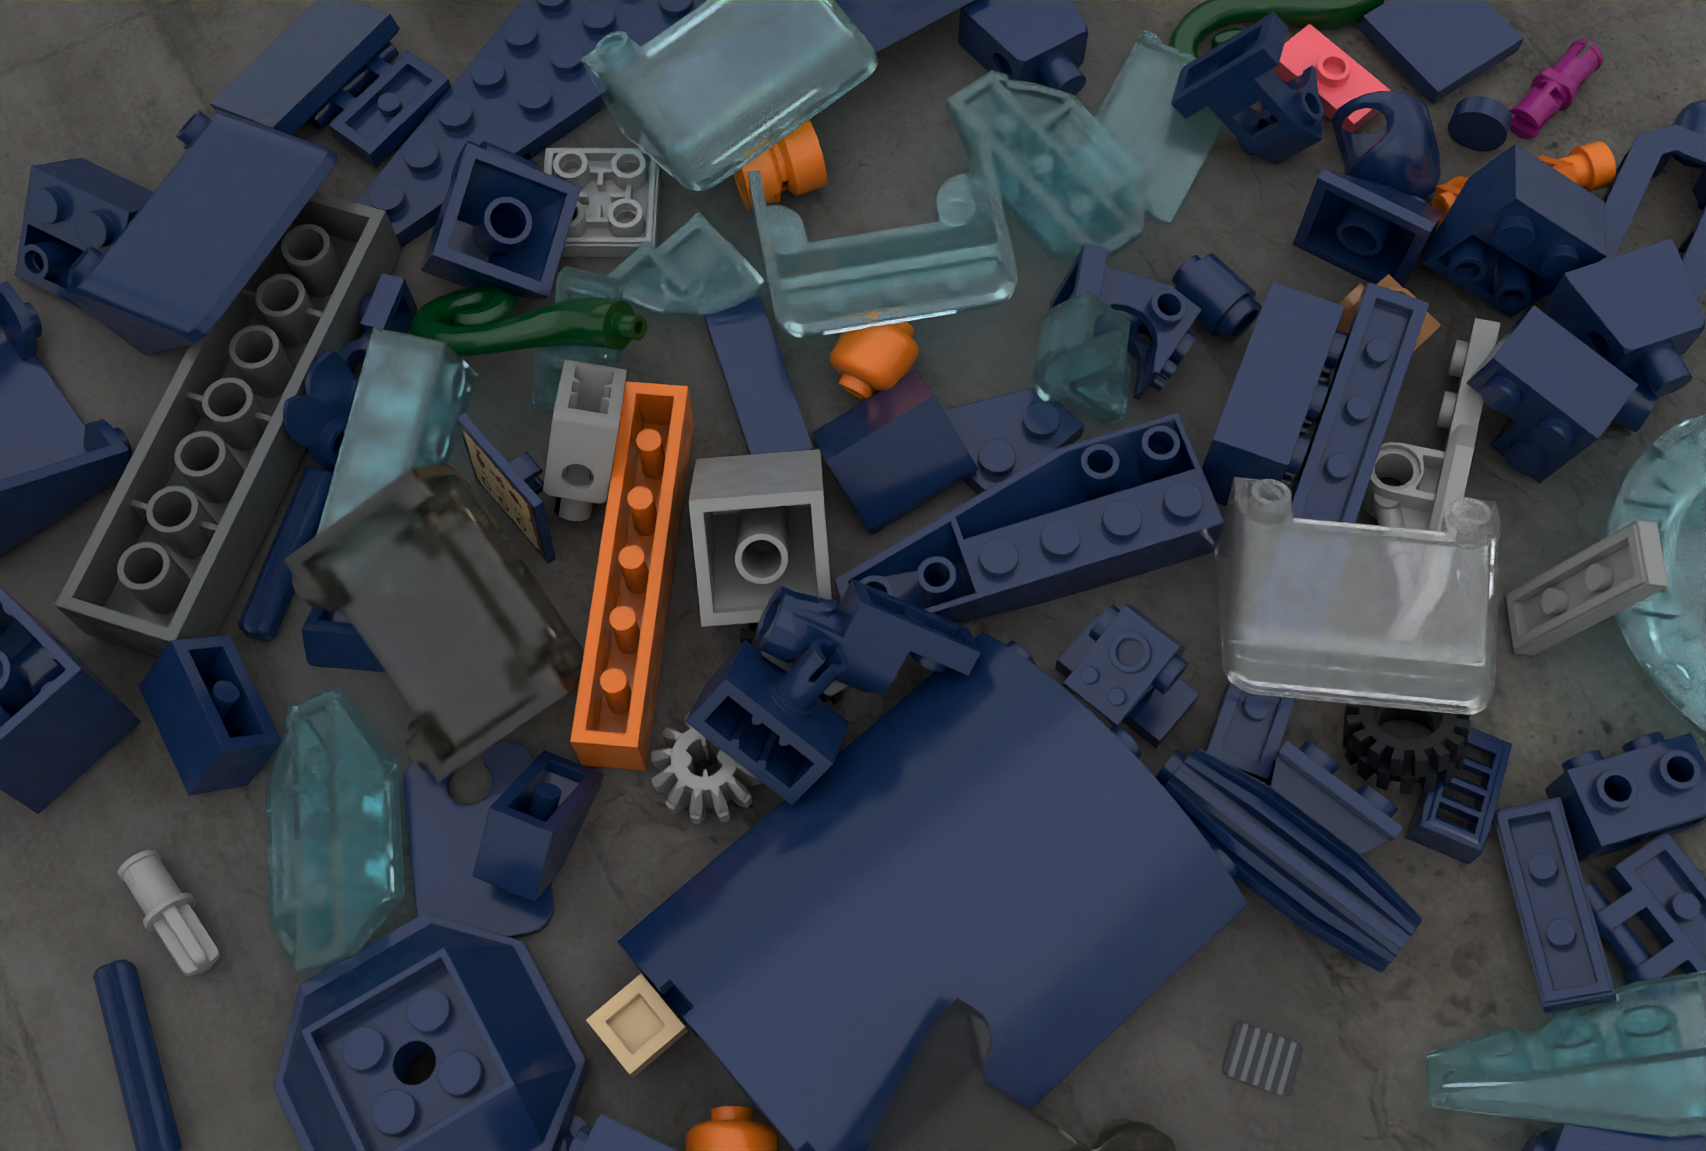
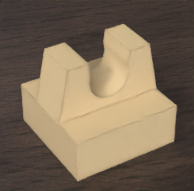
(637, 1025)

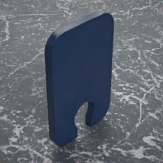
(446, 846)

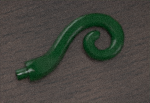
(1294, 13)
(488, 322)

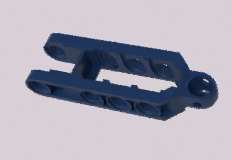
(1644, 160)

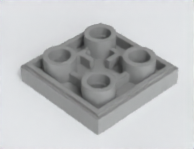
(616, 199)

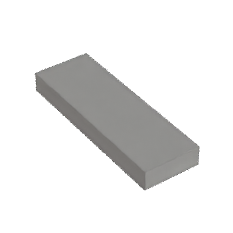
(1587, 588)

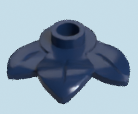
(324, 410)

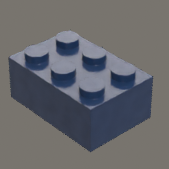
(1276, 391)

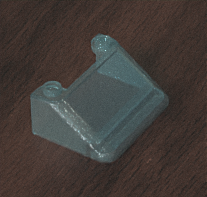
(728, 81)
(890, 273)

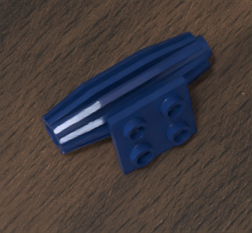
(1302, 845)

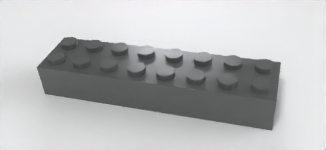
(217, 445)

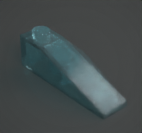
(1608, 1068)

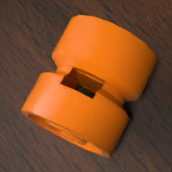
(788, 165)

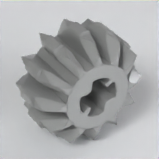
(686, 788)

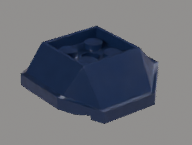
(444, 988)

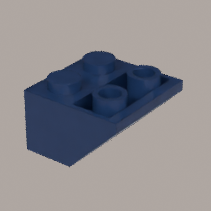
(65, 213)
(1517, 232)

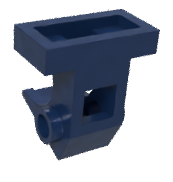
(1242, 74)
(1148, 304)
(1129, 672)

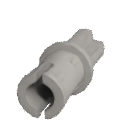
(169, 912)

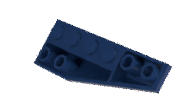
(1057, 527)

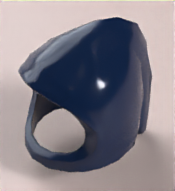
(1398, 155)

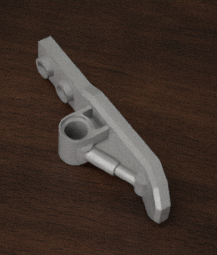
(1432, 476)

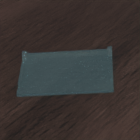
(1152, 130)

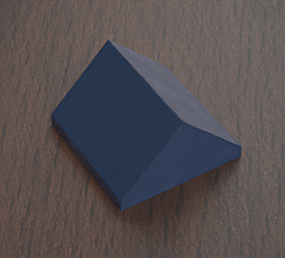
(894, 451)

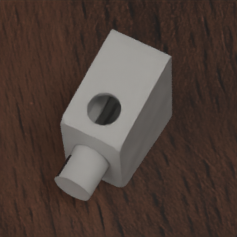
(583, 437)

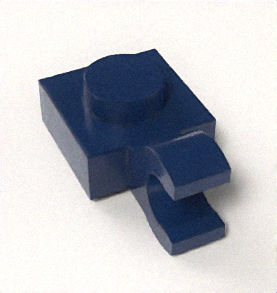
(388, 309)

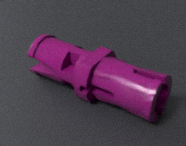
(1554, 89)

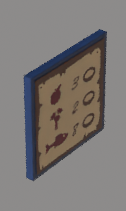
(510, 485)

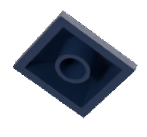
(501, 226)
(1366, 227)

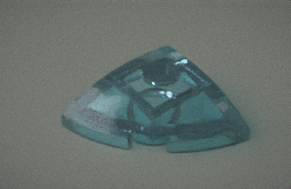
(688, 273)

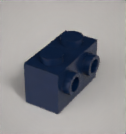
(209, 714)
(1633, 794)

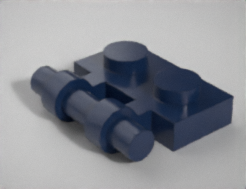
(388, 109)
(1670, 900)

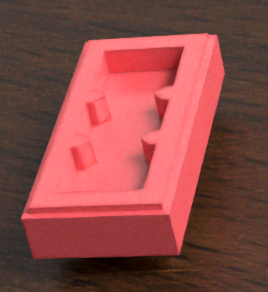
(1337, 74)

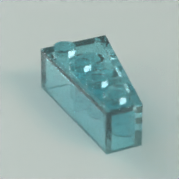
(399, 416)

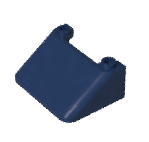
(200, 232)

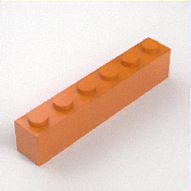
(634, 578)

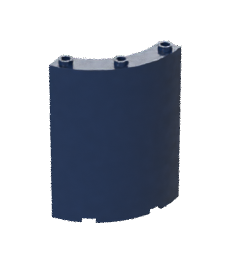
(950, 852)

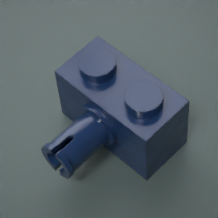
(774, 716)

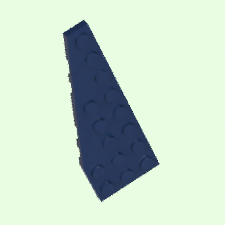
(514, 94)

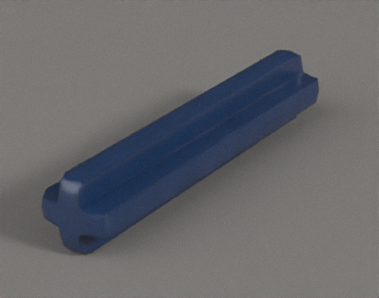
(274, 584)
(136, 1057)

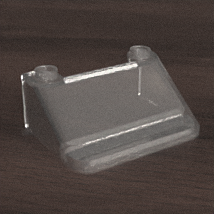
(1358, 605)

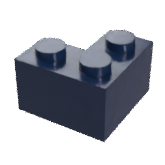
(1552, 391)

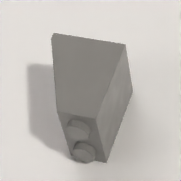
(757, 529)

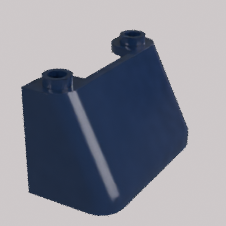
(45, 448)

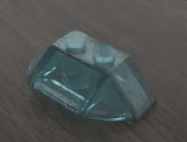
(1054, 165)
(331, 832)

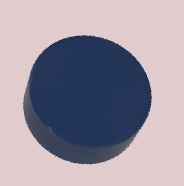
(1480, 123)

